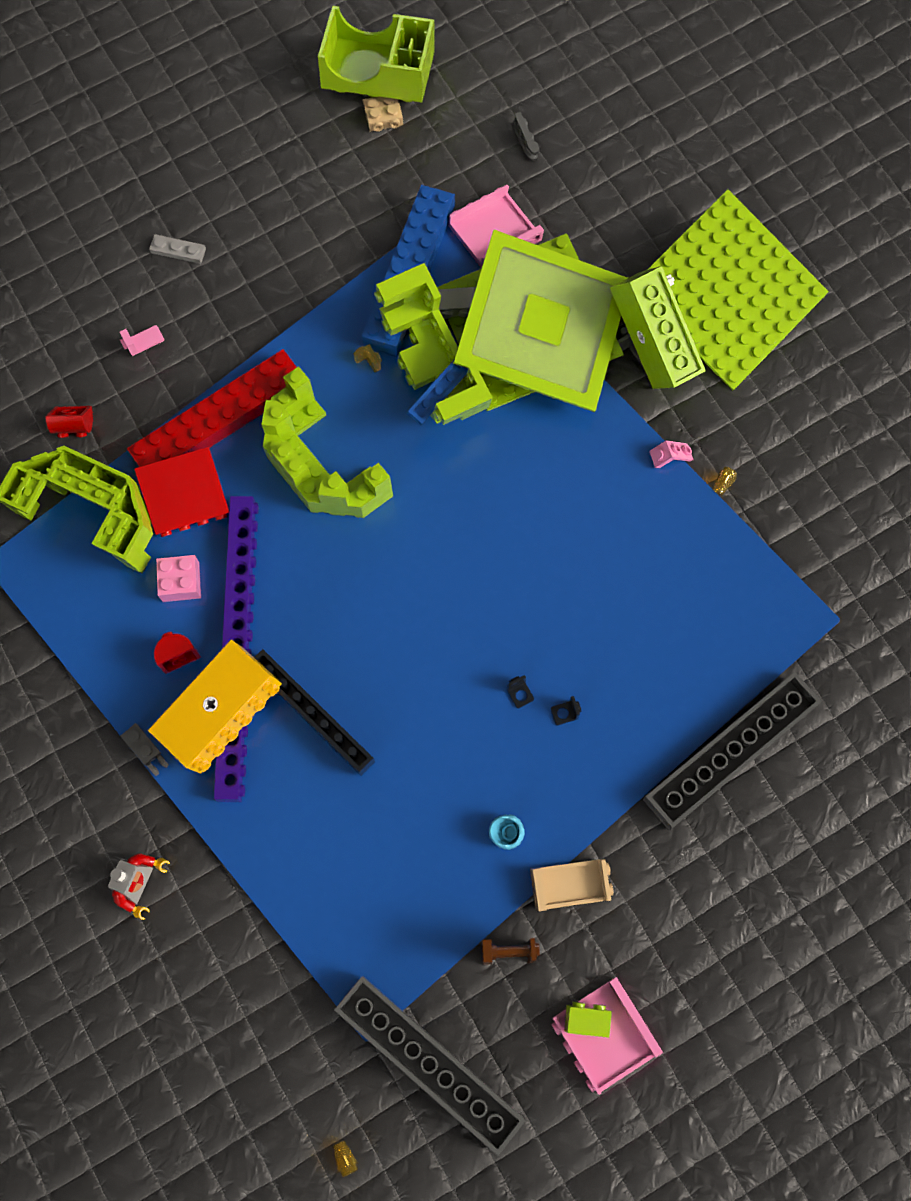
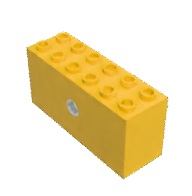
(215, 707)

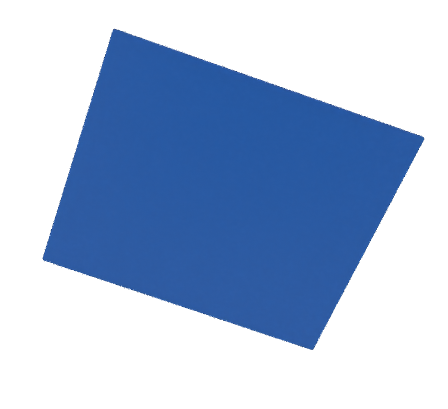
(504, 554)

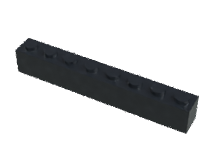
(317, 717)

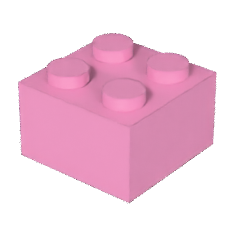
(178, 578)

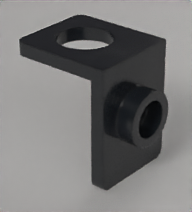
(519, 684)
(572, 707)

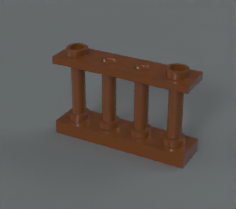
(491, 952)

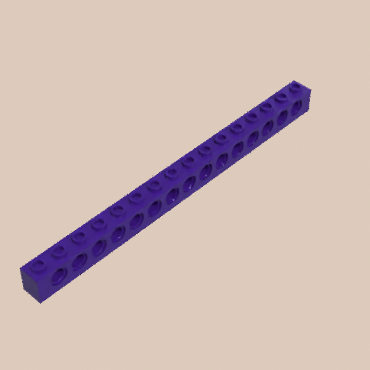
(238, 507)

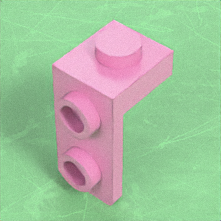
(142, 340)
(670, 451)

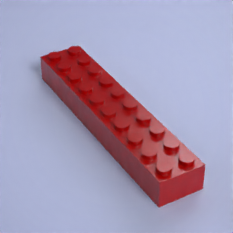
(217, 414)

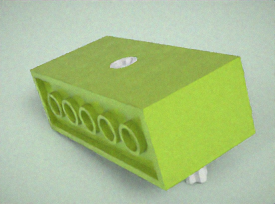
(657, 328)

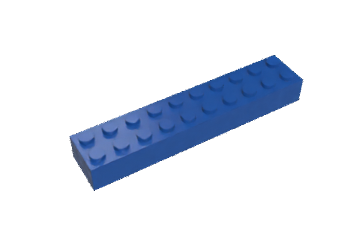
(416, 246)

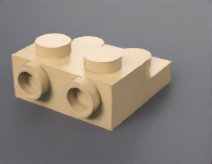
(382, 113)

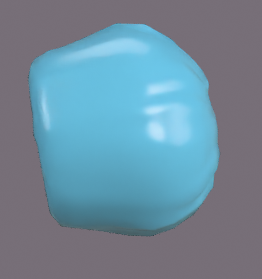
(506, 831)

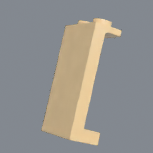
(571, 884)

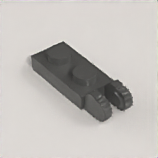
(525, 137)
(143, 747)

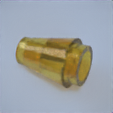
(725, 480)
(345, 1160)

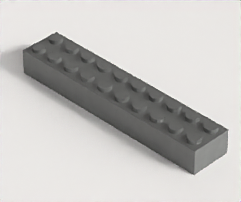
(731, 751)
(430, 1065)

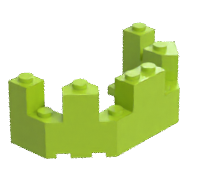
(413, 303)
(288, 416)
(126, 526)

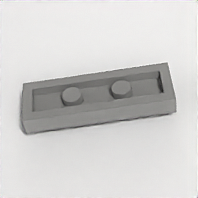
(177, 249)

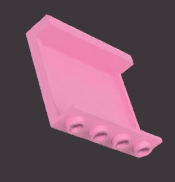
(491, 212)
(611, 1058)

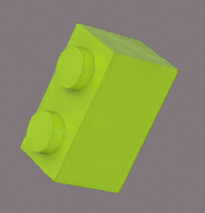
(588, 1020)

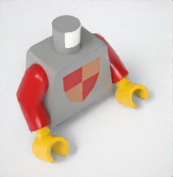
(130, 880)

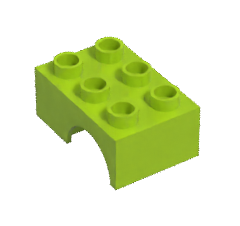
(379, 63)

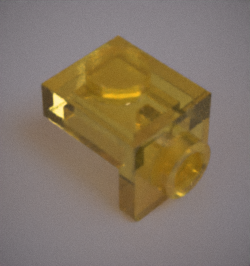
(372, 357)

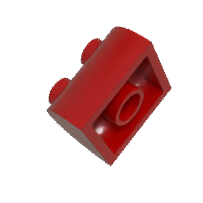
(70, 420)
(174, 652)

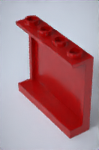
(182, 491)

